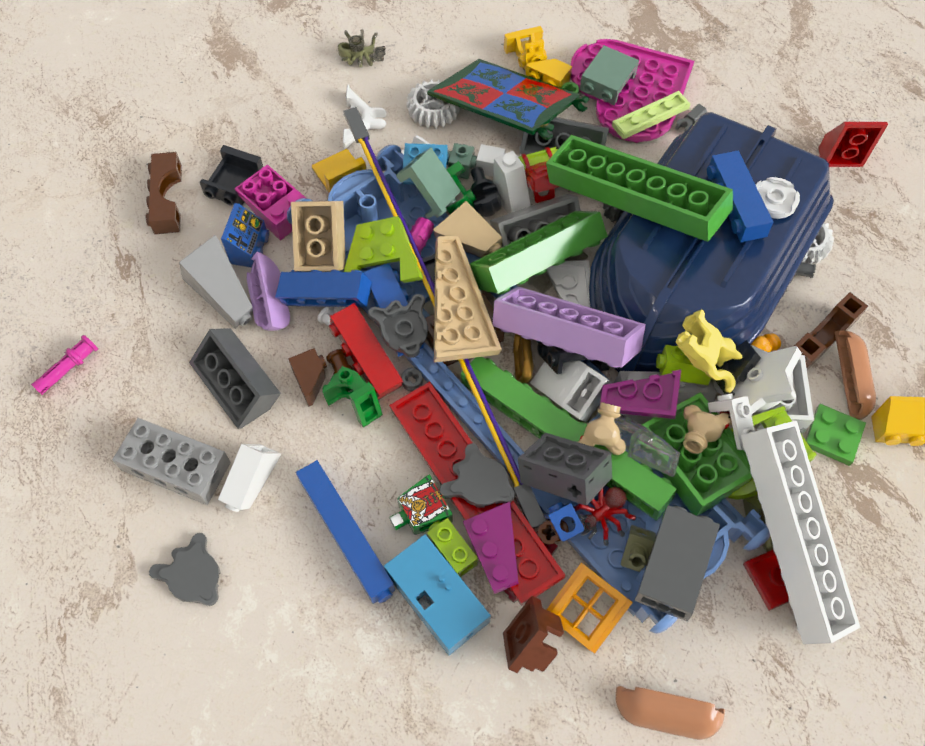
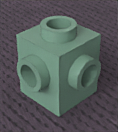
(465, 155)

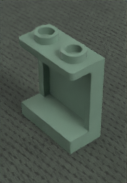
(608, 74)
(432, 182)

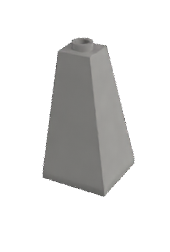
(215, 280)

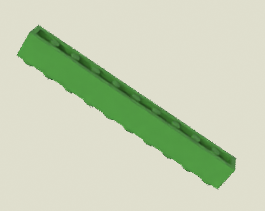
(540, 416)

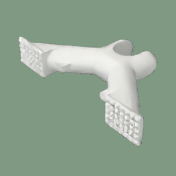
(367, 114)

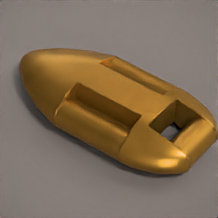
(523, 359)

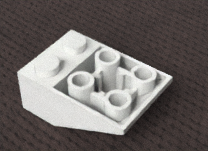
(574, 390)

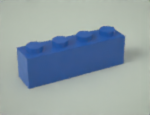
(749, 214)
(324, 288)
(386, 288)

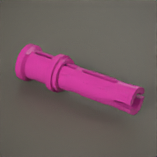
(71, 358)

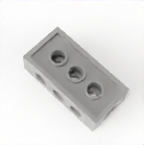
(170, 461)

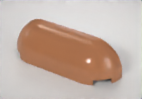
(856, 374)
(669, 713)

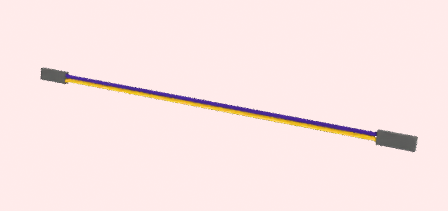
(522, 492)

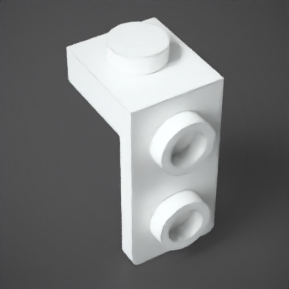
(740, 414)

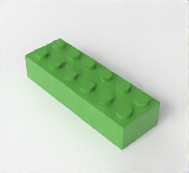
(538, 251)

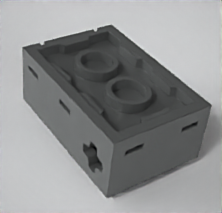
(565, 468)

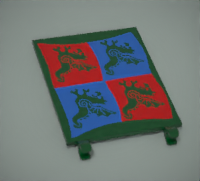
(507, 97)

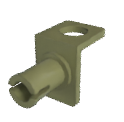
(638, 548)

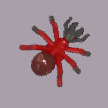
(604, 513)

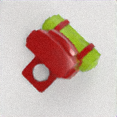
(537, 173)

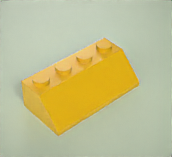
(900, 421)

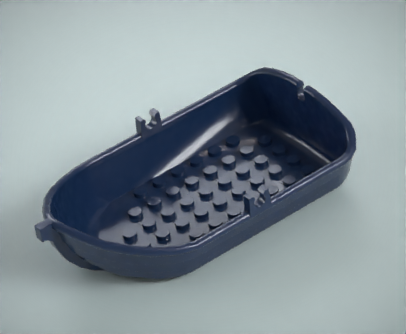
(668, 275)

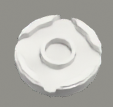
(778, 197)

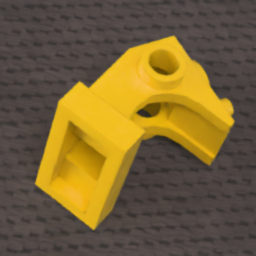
(529, 50)

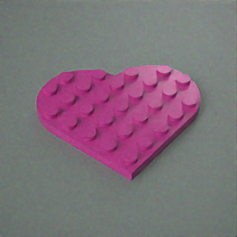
(656, 77)

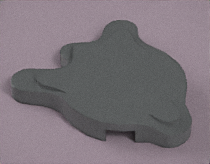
(401, 326)
(479, 480)
(192, 574)

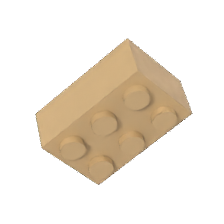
(318, 235)

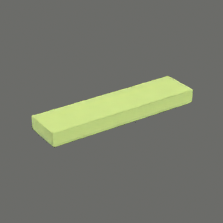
(650, 115)

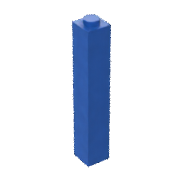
(346, 533)

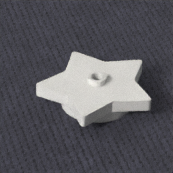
(769, 380)

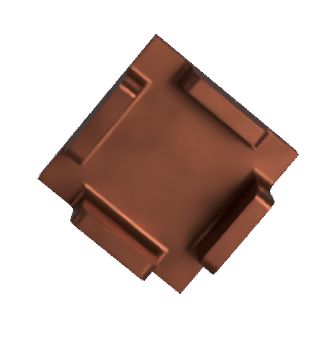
(526, 635)

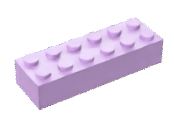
(569, 326)

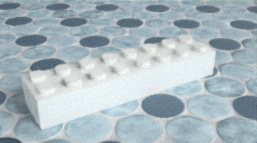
(800, 534)

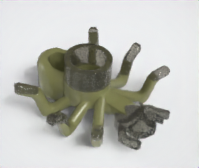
(357, 49)

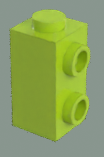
(674, 359)
(452, 546)

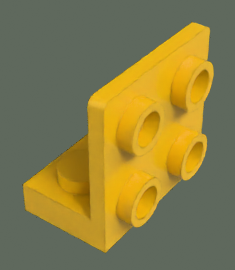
(336, 167)

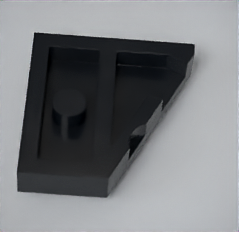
(739, 367)

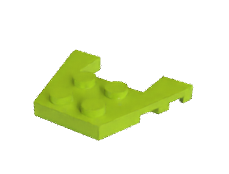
(380, 244)

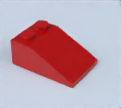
(851, 143)

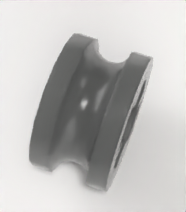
(416, 374)

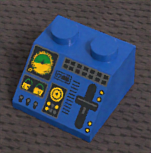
(244, 236)

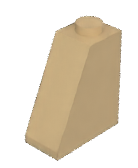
(473, 230)

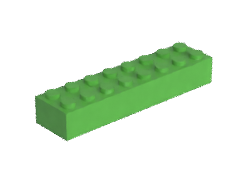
(641, 187)

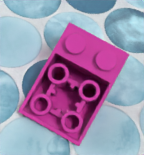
(270, 199)

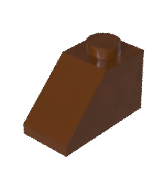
(309, 373)

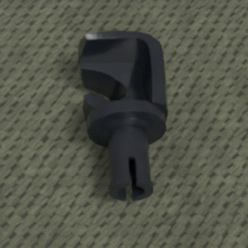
(486, 193)

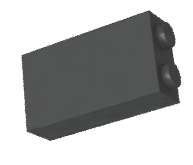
(677, 562)

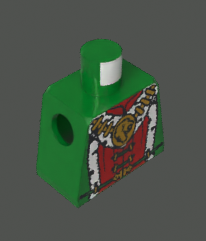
(421, 507)

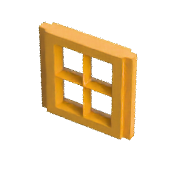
(606, 622)

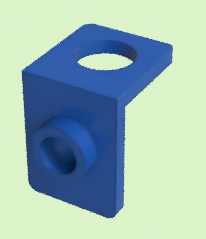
(559, 511)

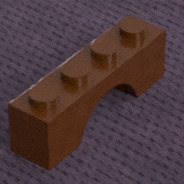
(164, 172)
(841, 318)

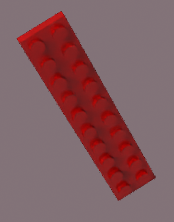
(442, 445)

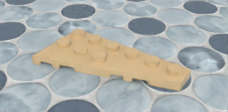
(460, 314)

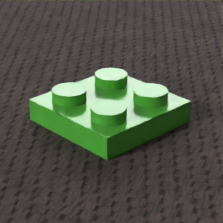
(835, 434)

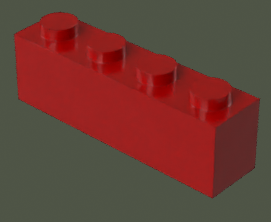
(365, 350)

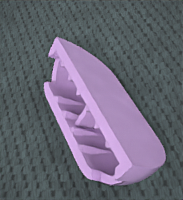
(262, 286)

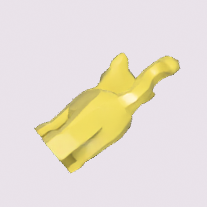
(707, 348)

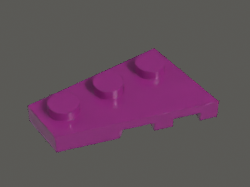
(645, 397)
(494, 545)

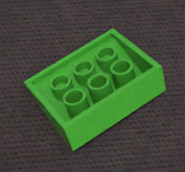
(704, 477)

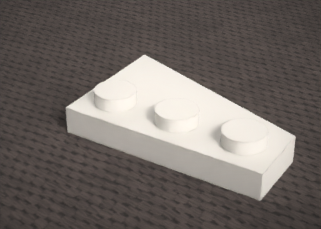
(571, 281)

